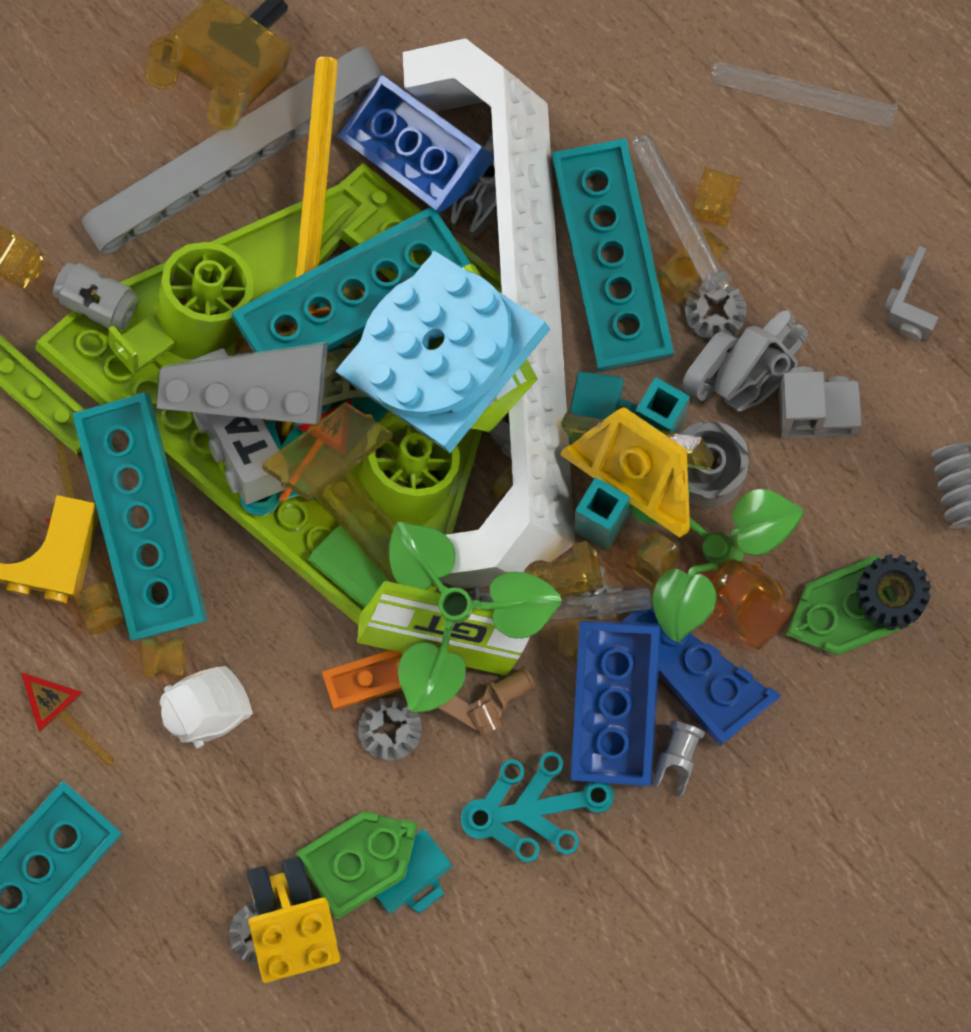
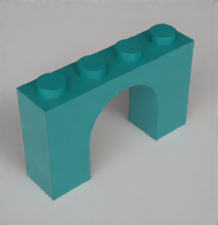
(605, 507)

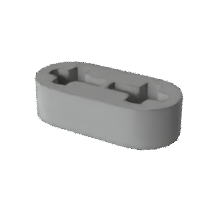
(702, 374)

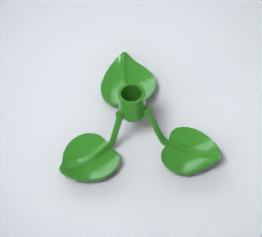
(687, 600)
(519, 604)

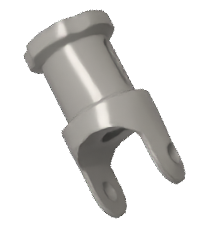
(678, 754)

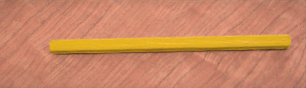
(316, 174)

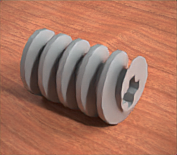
(956, 482)

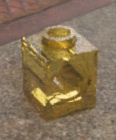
(19, 258)

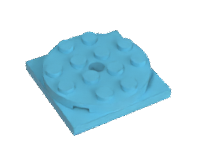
(449, 386)

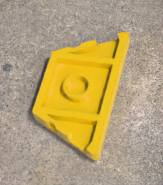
(638, 463)

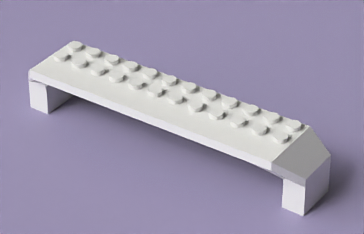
(537, 511)

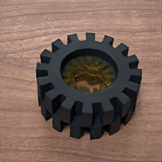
(906, 608)

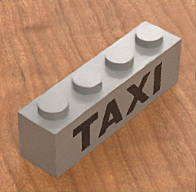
(242, 447)

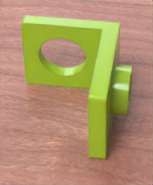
(140, 344)

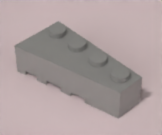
(258, 385)

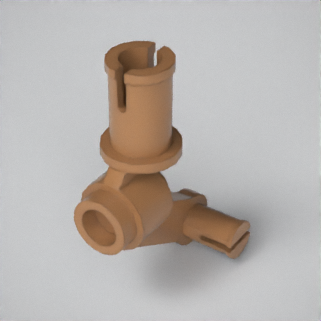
(486, 711)

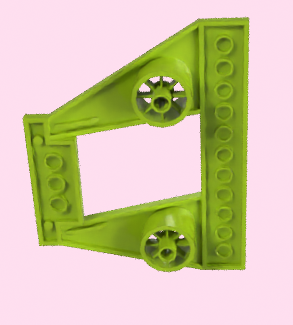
(251, 265)

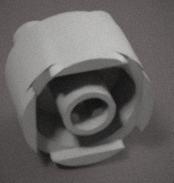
(718, 486)

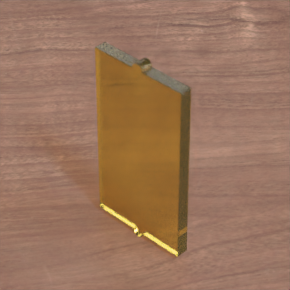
(327, 451)

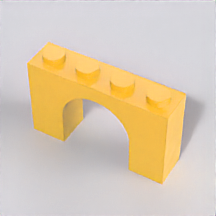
(63, 557)

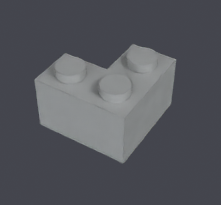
(818, 407)

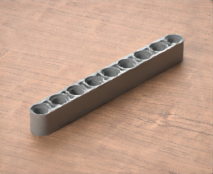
(223, 156)

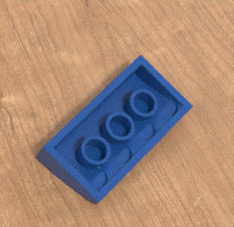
(415, 145)
(616, 702)

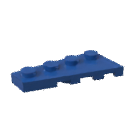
(708, 684)

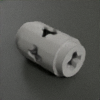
(74, 291)

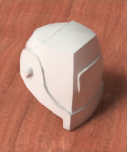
(204, 706)

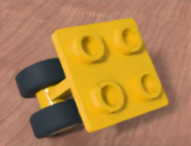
(295, 936)

